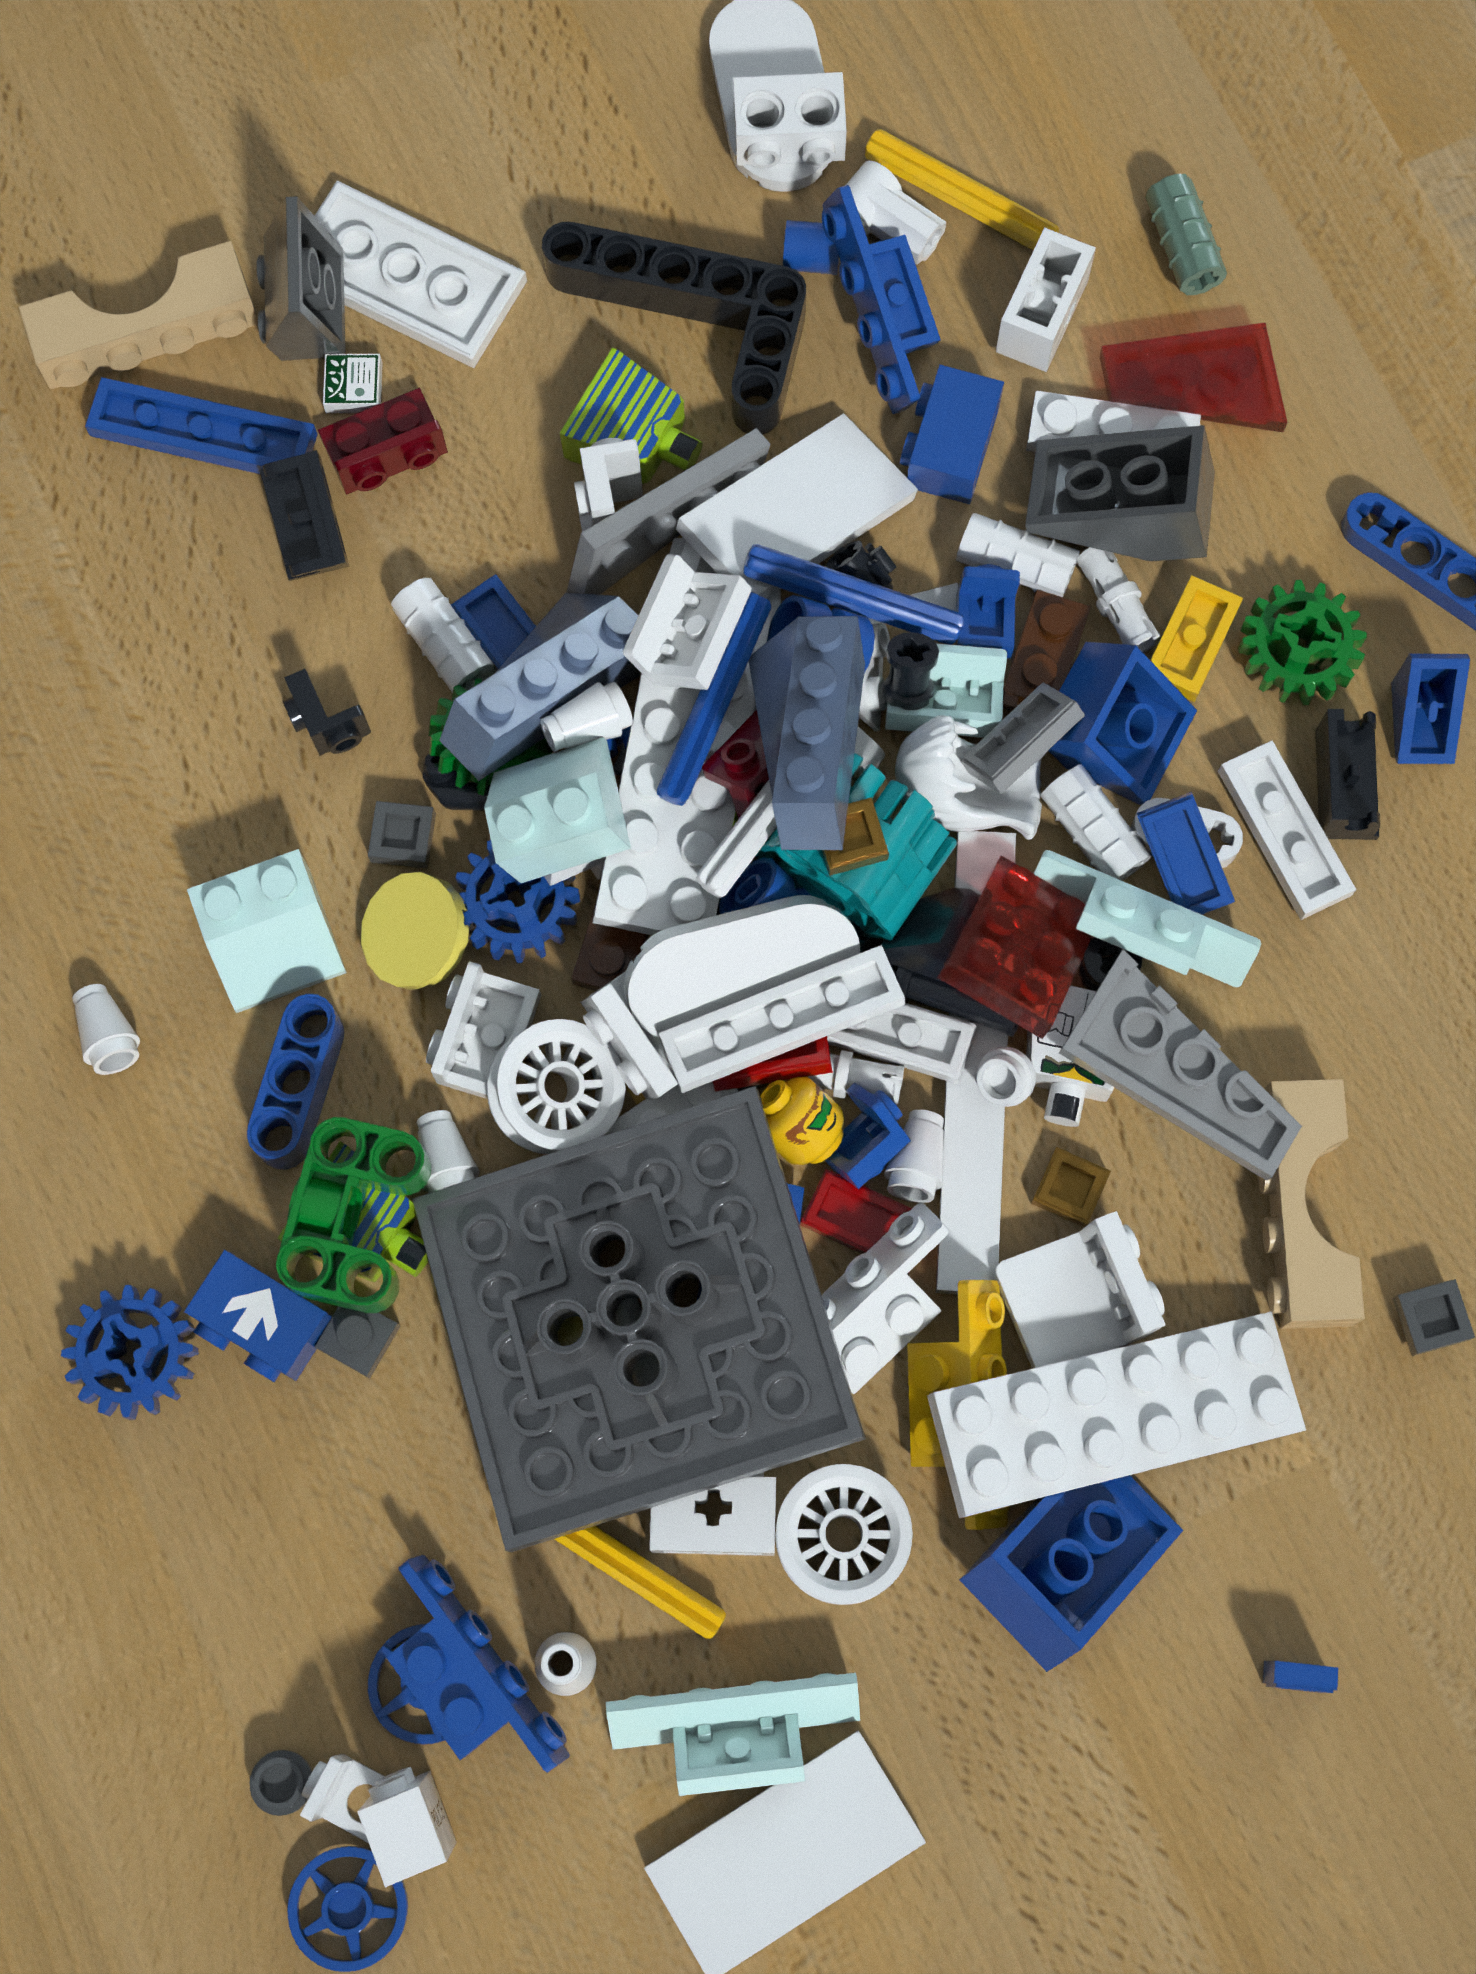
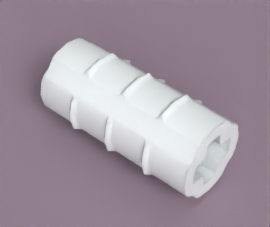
(1041, 562)
(442, 634)
(1095, 824)

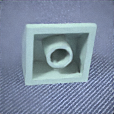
(556, 812)
(266, 930)

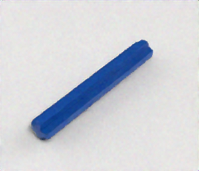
(852, 594)
(712, 705)

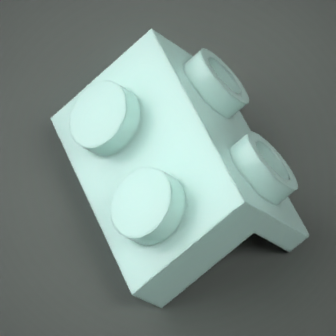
(966, 688)

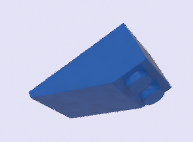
(1070, 1565)

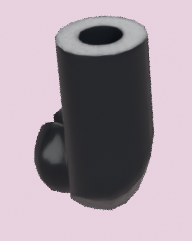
(446, 792)

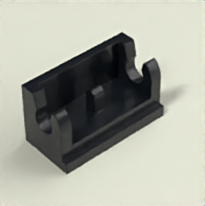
(304, 515)
(1347, 776)

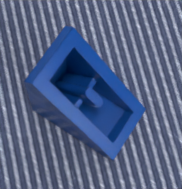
(1428, 707)

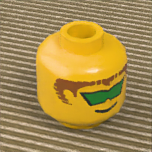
(802, 1120)

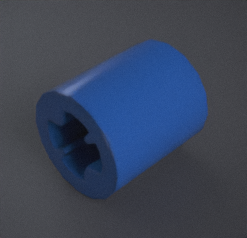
(809, 248)

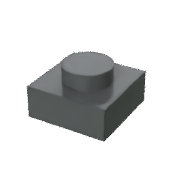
(401, 834)
(1433, 1317)
(357, 1339)

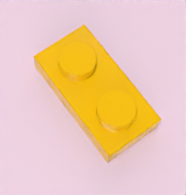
(1195, 635)

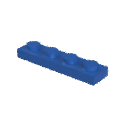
(195, 427)

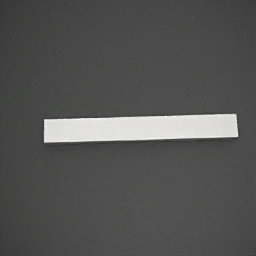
(972, 1123)

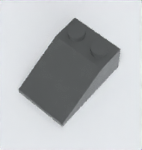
(302, 286)
(1126, 492)

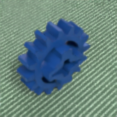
(497, 910)
(105, 1360)

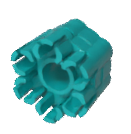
(882, 893)

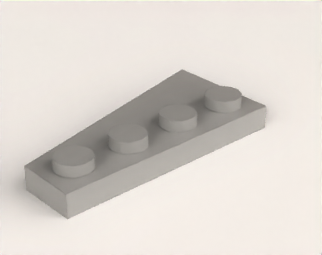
(649, 523)
(1163, 1061)

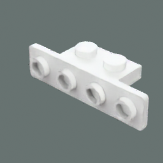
(876, 1303)

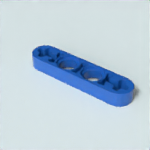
(1427, 579)

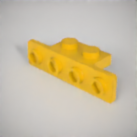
(954, 1364)

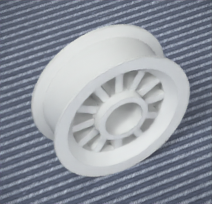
(503, 1090)
(891, 1506)

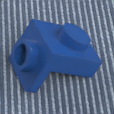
(988, 607)
(870, 1138)

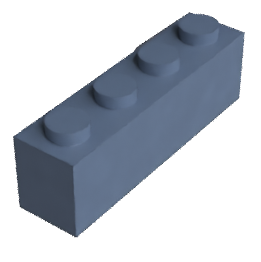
(560, 658)
(808, 717)

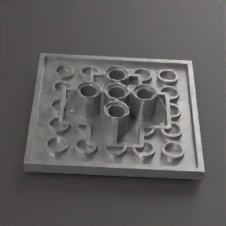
(742, 1371)

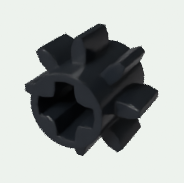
(864, 563)

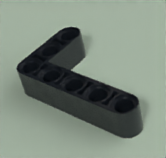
(693, 299)

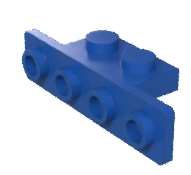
(887, 297)
(462, 1677)

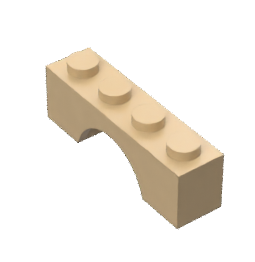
(200, 305)
(1313, 1278)

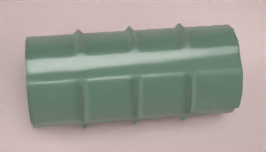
(1185, 234)

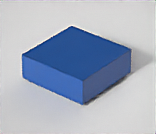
(1300, 1676)

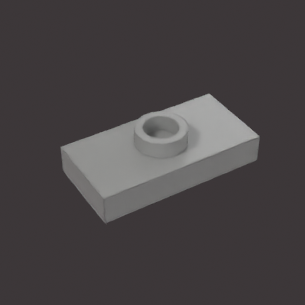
(1022, 738)

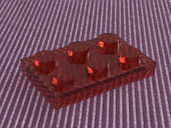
(1018, 947)

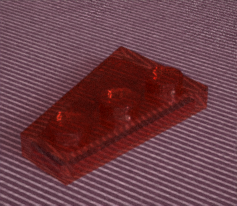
(1210, 373)

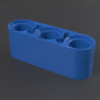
(290, 1054)

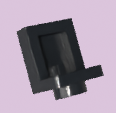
(330, 734)

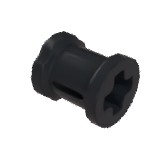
(911, 663)

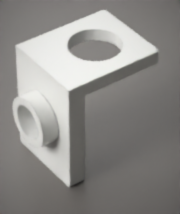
(330, 1789)

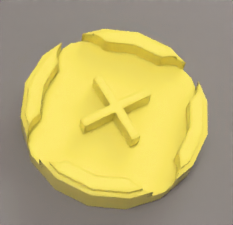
(414, 930)

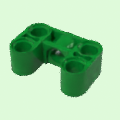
(329, 1206)

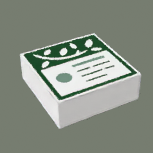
(352, 382)

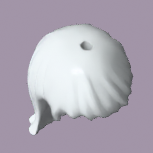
(932, 766)

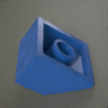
(1129, 720)

